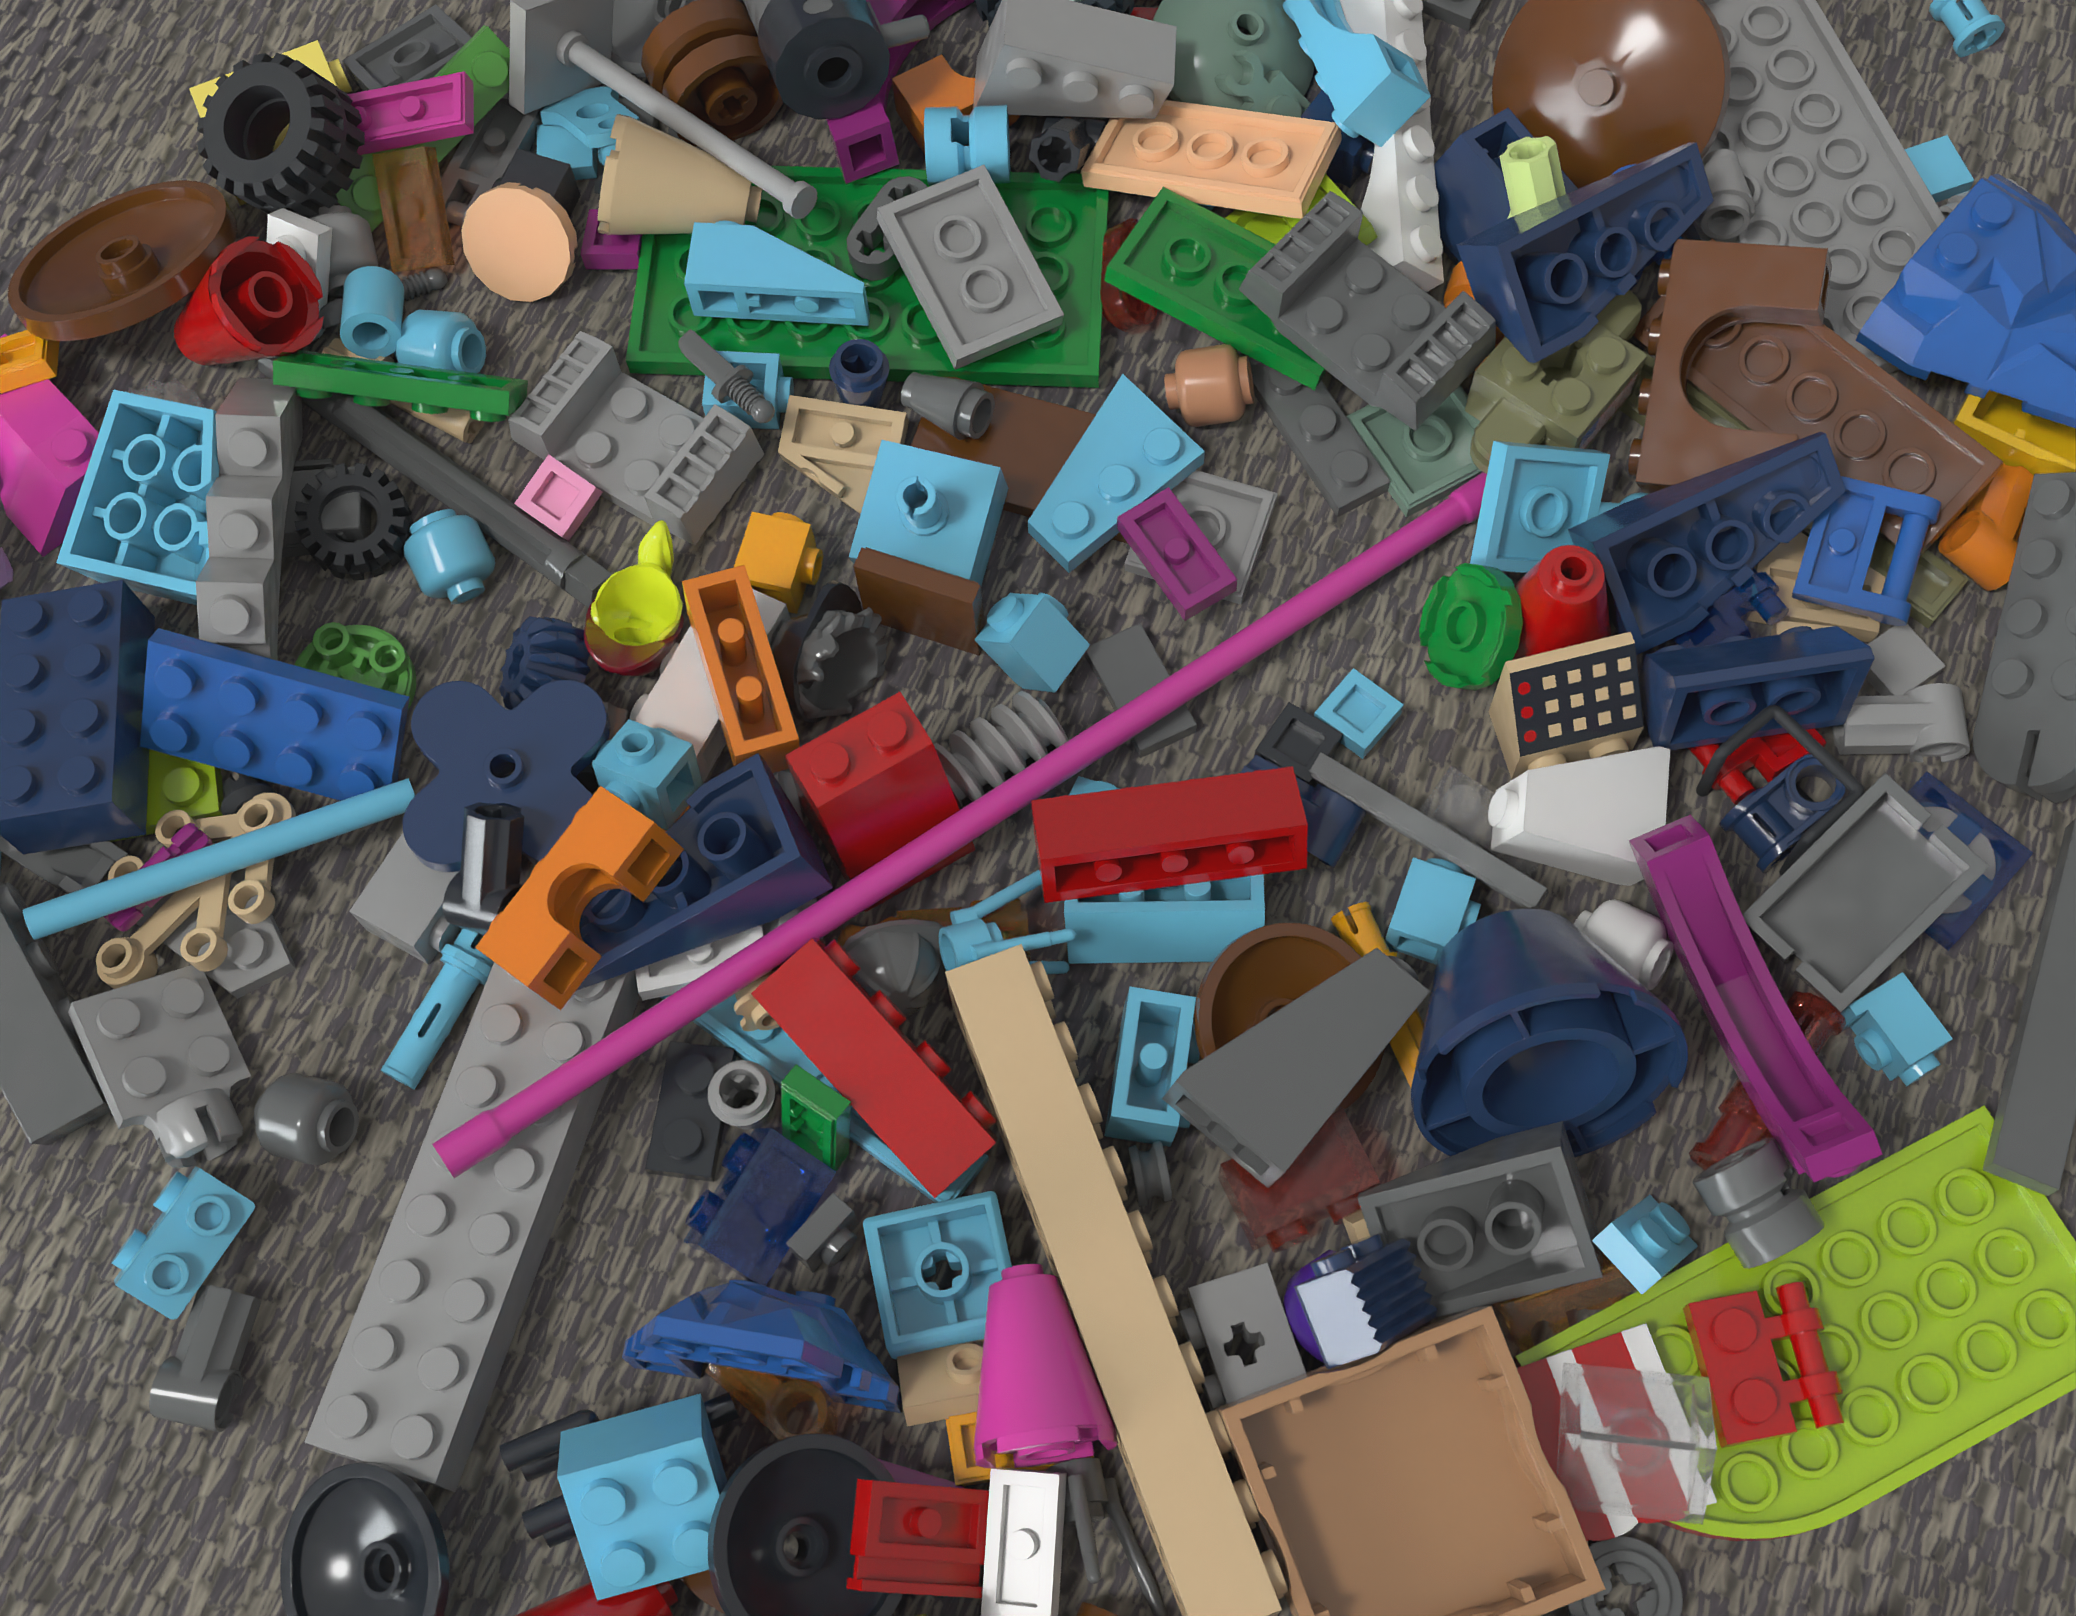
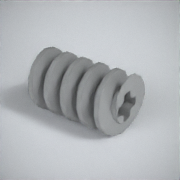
(999, 746)

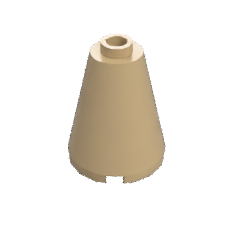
(667, 185)

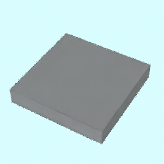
(1230, 517)

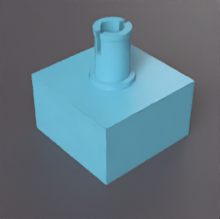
(931, 510)

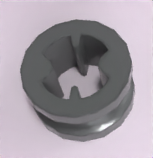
(1149, 1173)

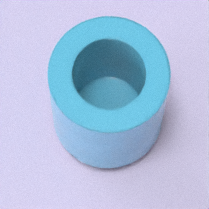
(372, 312)

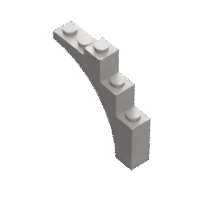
(246, 515)

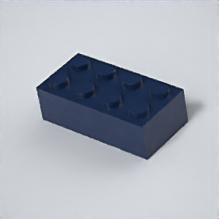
(73, 717)

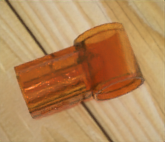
(773, 1397)

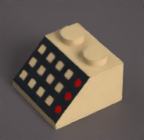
(1568, 704)

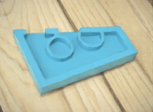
(1116, 465)

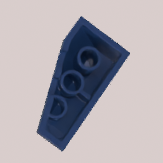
(1568, 258)
(1700, 537)
(739, 868)

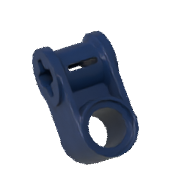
(1777, 815)

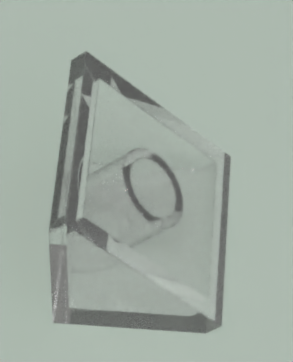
(1636, 1442)

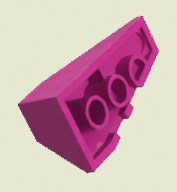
(42, 461)

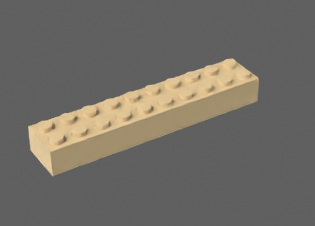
(1121, 1312)

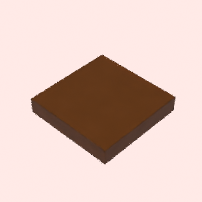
(921, 599)

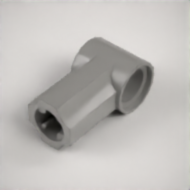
(1919, 723)

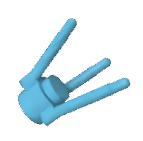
(972, 939)

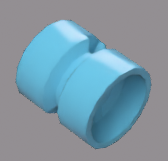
(983, 130)

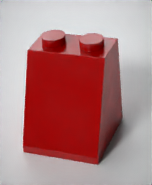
(874, 788)

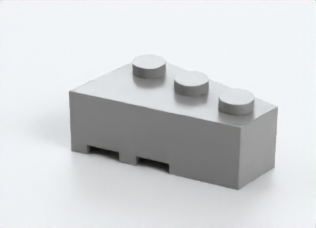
(1074, 61)

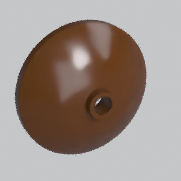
(1263, 975)

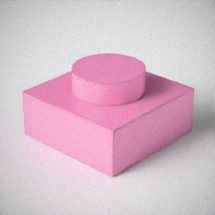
(558, 497)

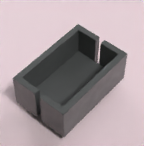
(1863, 893)

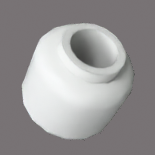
(1630, 938)

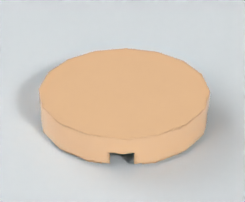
(519, 242)

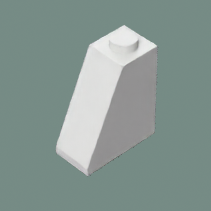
(1584, 813)

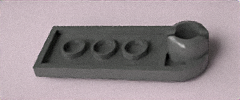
(2029, 694)

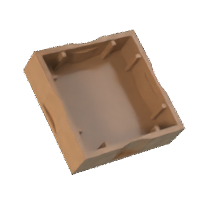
(1412, 1483)

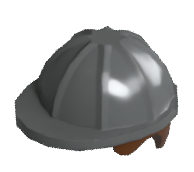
(898, 959)

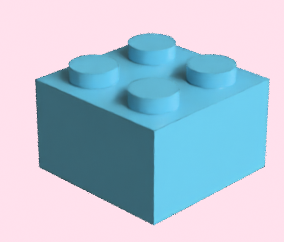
(642, 1494)

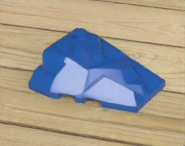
(1989, 303)
(766, 1333)

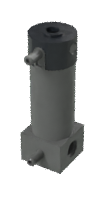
(828, 52)

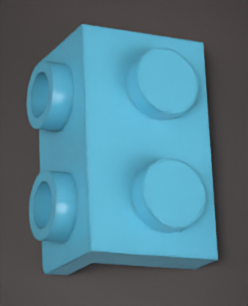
(184, 1242)

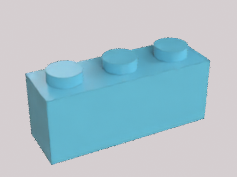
(1164, 922)

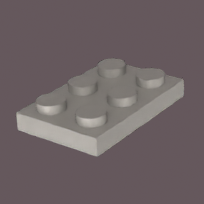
(969, 266)

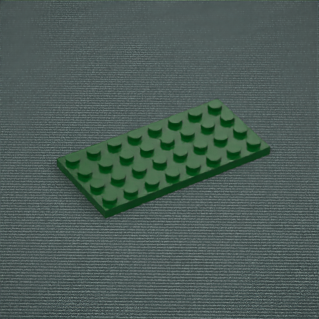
(1057, 220)

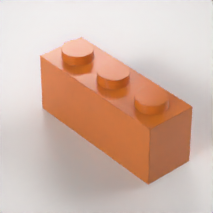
(740, 667)

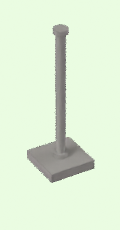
(568, 49)

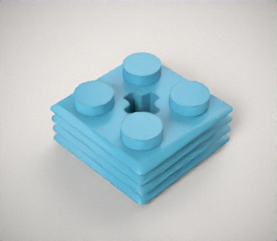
(905, 1251)

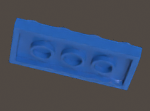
(270, 718)

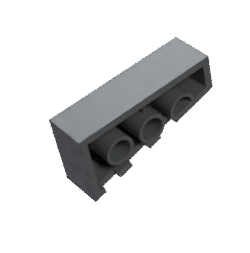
(40, 1053)

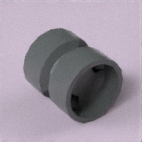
(1760, 1206)

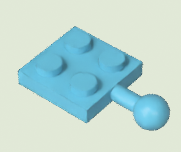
(1533, 501)

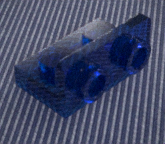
(757, 1204)

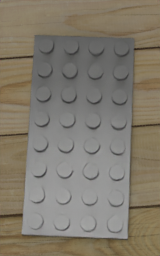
(1819, 157)

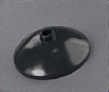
(799, 1489)
(364, 1547)

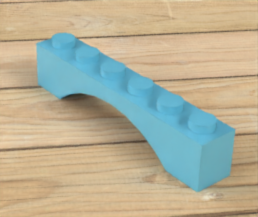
(1364, 76)

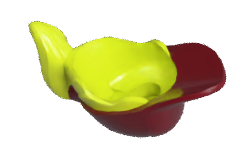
(637, 611)

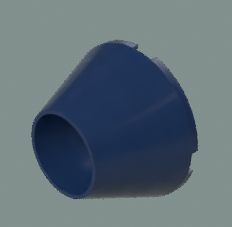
(1539, 1032)

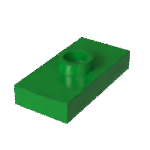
(815, 1117)

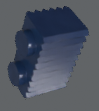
(1364, 1299)

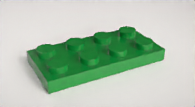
(1193, 270)

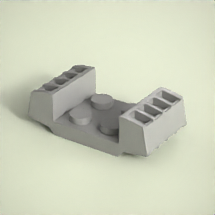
(635, 441)

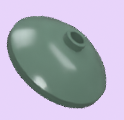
(1210, 37)

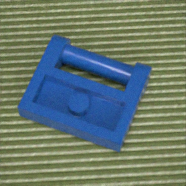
(1844, 543)

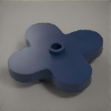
(480, 741)

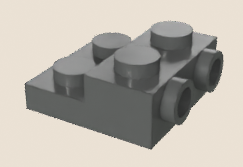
(408, 52)

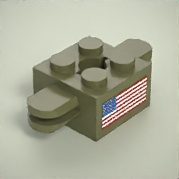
(1563, 396)

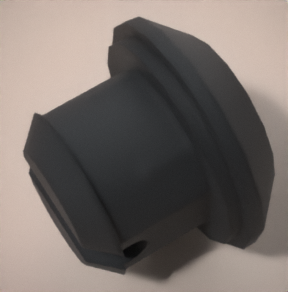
(241, 791)

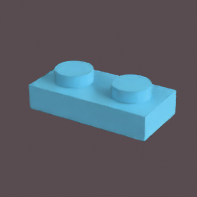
(1646, 1242)

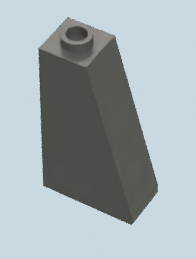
(1291, 1071)

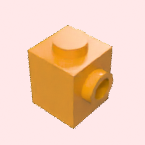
(780, 557)

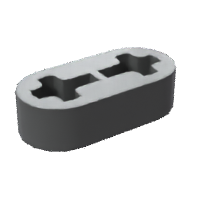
(869, 233)

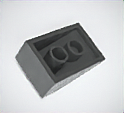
(1492, 1220)

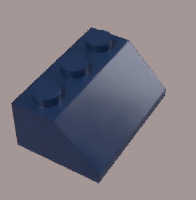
(1717, 688)

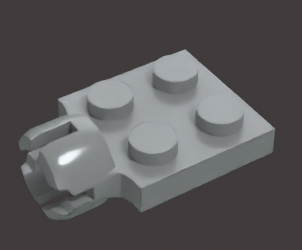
(166, 1062)

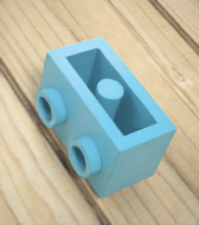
(1151, 1055)

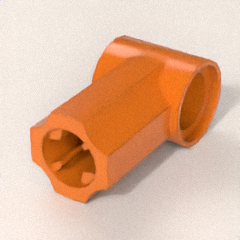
(1987, 534)

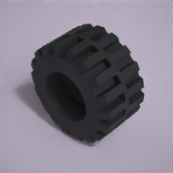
(250, 115)

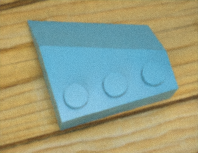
(146, 498)

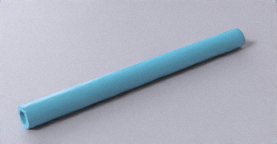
(217, 859)

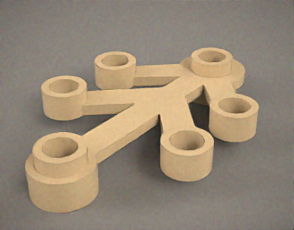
(133, 960)

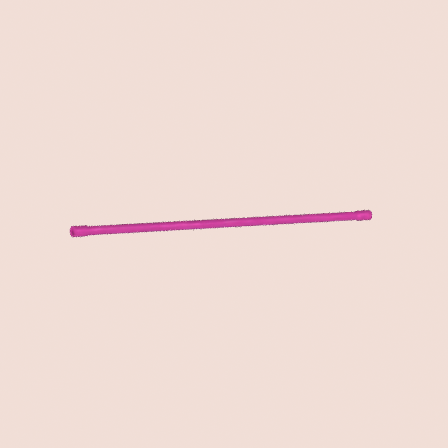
(495, 1127)

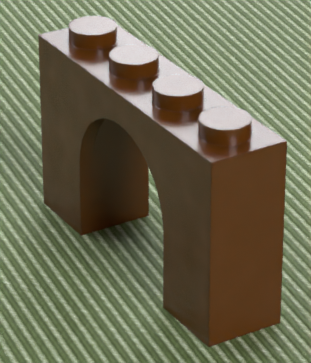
(1705, 292)

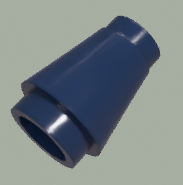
(859, 373)

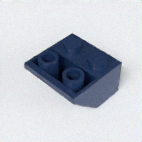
(1473, 181)

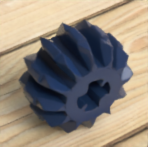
(540, 654)

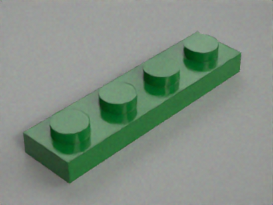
(378, 382)

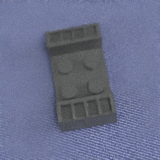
(1366, 316)

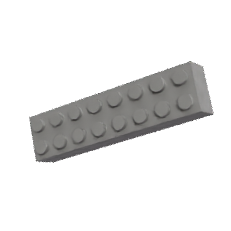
(466, 1246)

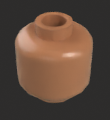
(1210, 385)

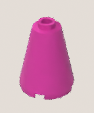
(1036, 1377)

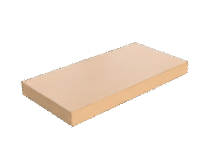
(1216, 157)

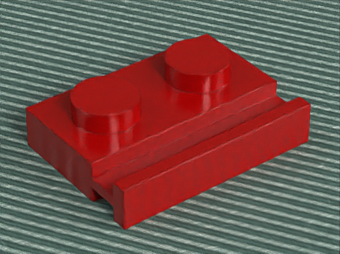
(918, 1539)

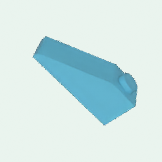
(757, 276)

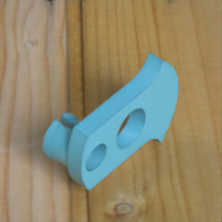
(578, 114)

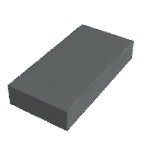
(1127, 668)

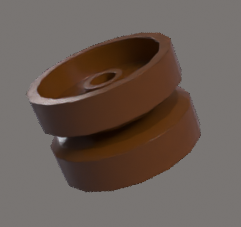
(713, 67)

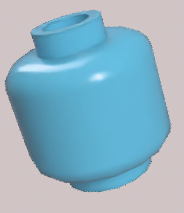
(441, 341)
(449, 556)

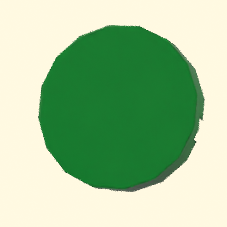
(1471, 626)

